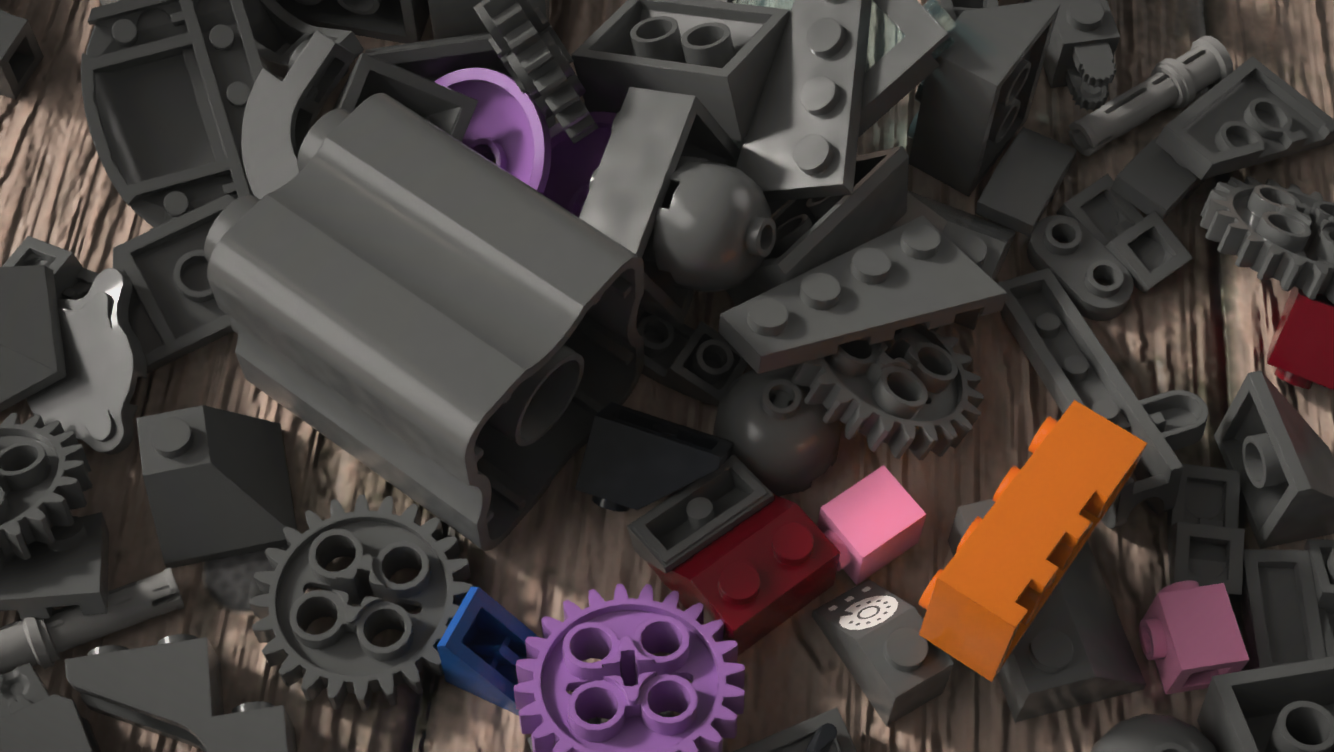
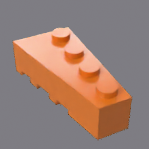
(1027, 538)

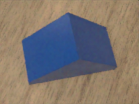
(483, 649)

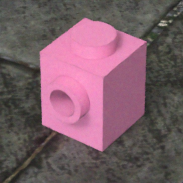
(871, 524)
(1192, 636)

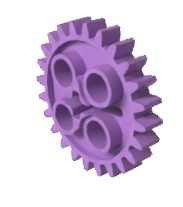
(629, 680)

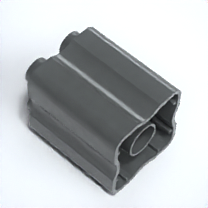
(429, 313)

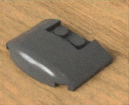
(170, 101)

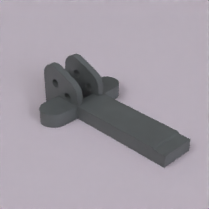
(1080, 370)

